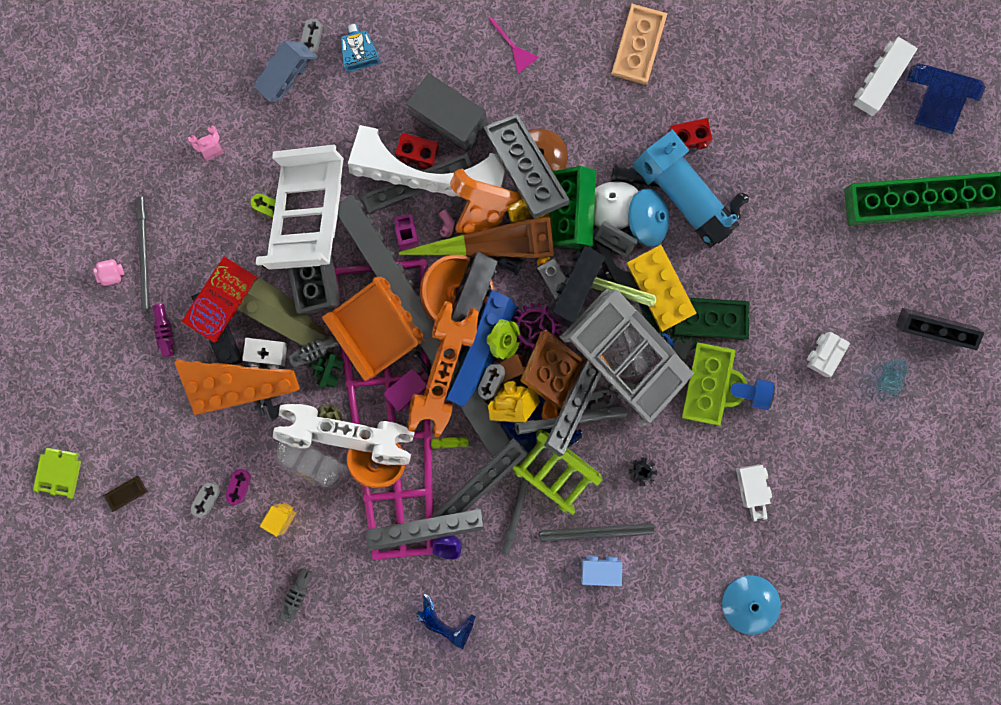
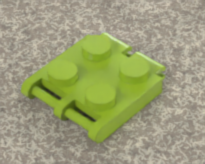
(57, 472)

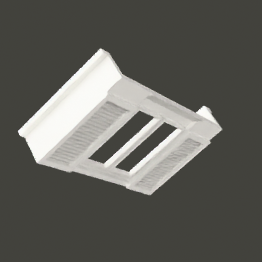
(304, 172)

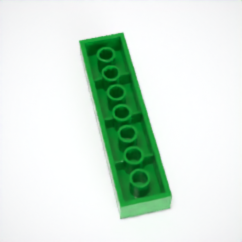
(923, 198)

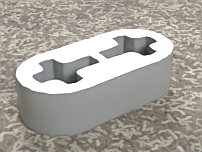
(306, 36)
(495, 382)
(209, 502)

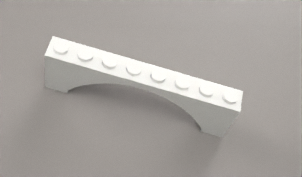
(373, 160)

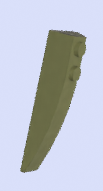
(279, 313)

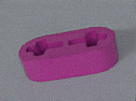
(242, 489)

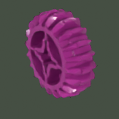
(542, 313)

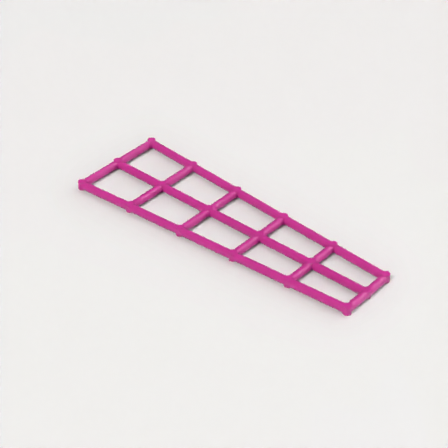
(387, 380)

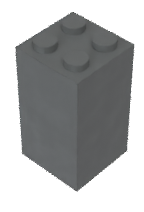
(447, 112)

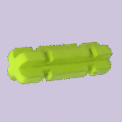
(451, 442)

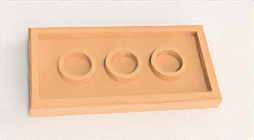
(639, 44)

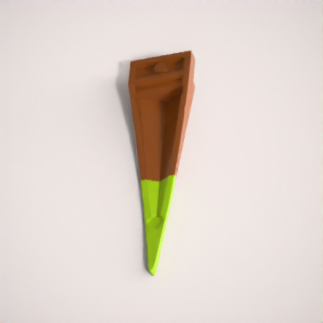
(517, 239)

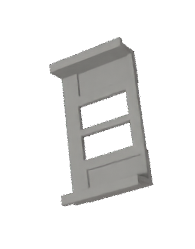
(599, 329)

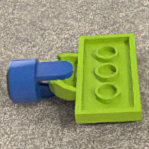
(720, 386)

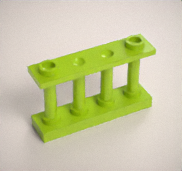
(574, 464)

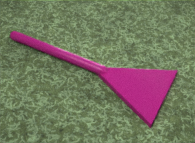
(521, 57)

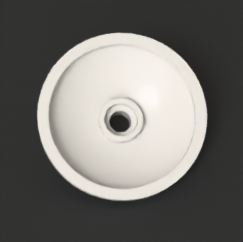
(613, 203)

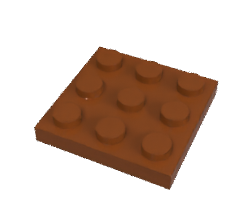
(552, 369)

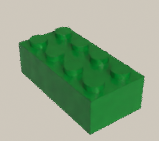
(574, 223)

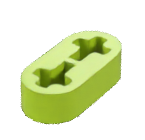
(262, 209)

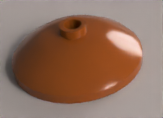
(552, 147)

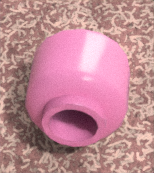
(108, 272)

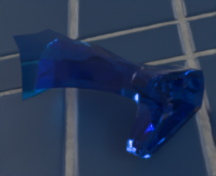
(429, 618)

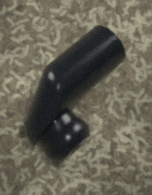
(737, 202)

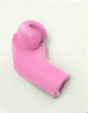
(449, 224)

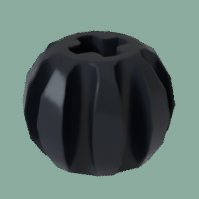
(648, 475)

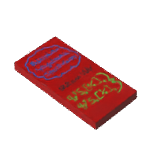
(219, 299)

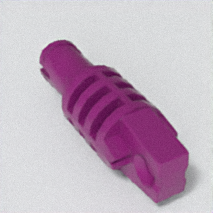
(163, 331)

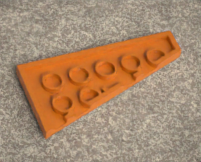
(228, 385)

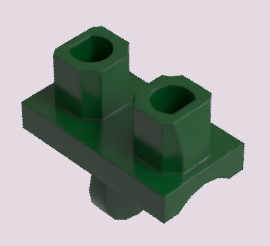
(330, 362)

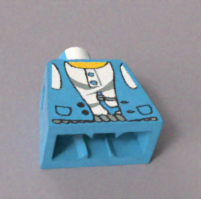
(358, 50)

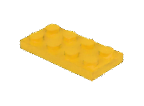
(657, 277)

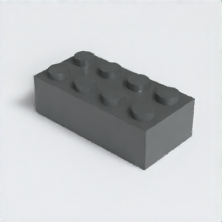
(315, 287)

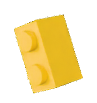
(278, 519)

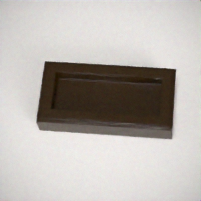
(125, 493)

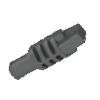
(312, 351)
(295, 596)

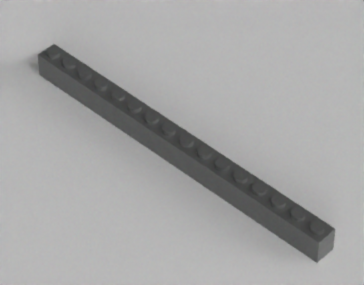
(382, 264)

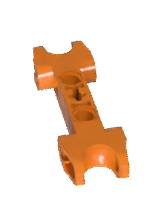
(452, 336)

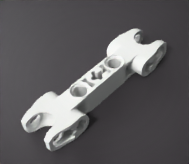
(309, 428)

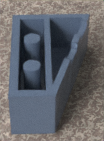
(282, 69)

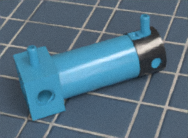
(686, 189)

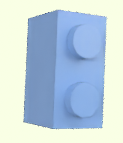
(601, 571)

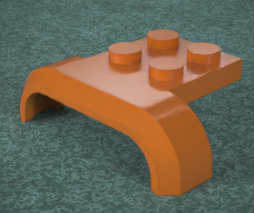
(484, 205)

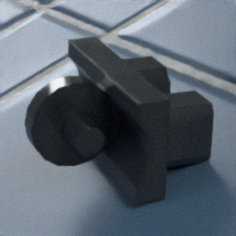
(271, 411)

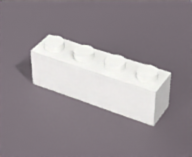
(885, 76)

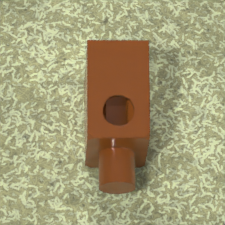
(513, 366)

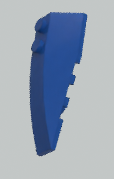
(478, 356)

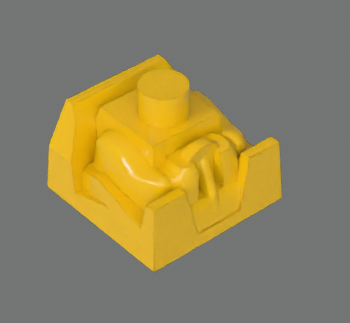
(513, 403)

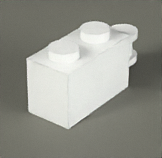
(754, 489)

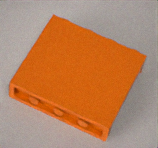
(374, 328)

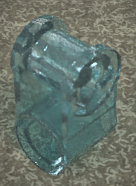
(892, 378)

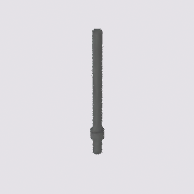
(142, 216)
(510, 534)

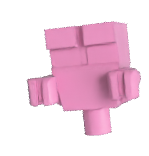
(207, 145)

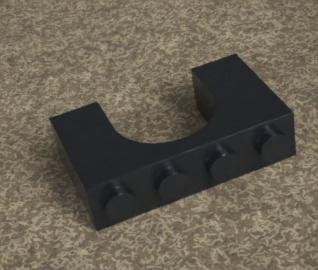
(612, 272)

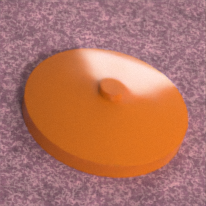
(442, 283)

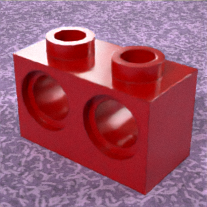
(688, 131)
(419, 146)

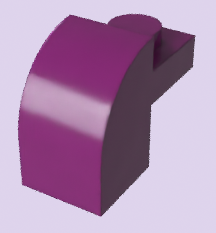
(406, 232)

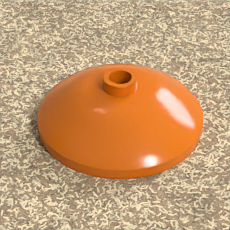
(361, 469)

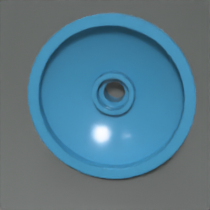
(648, 217)
(742, 595)

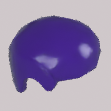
(447, 547)

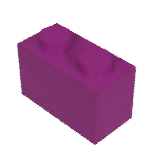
(402, 391)

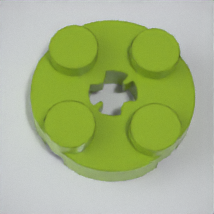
(503, 339)

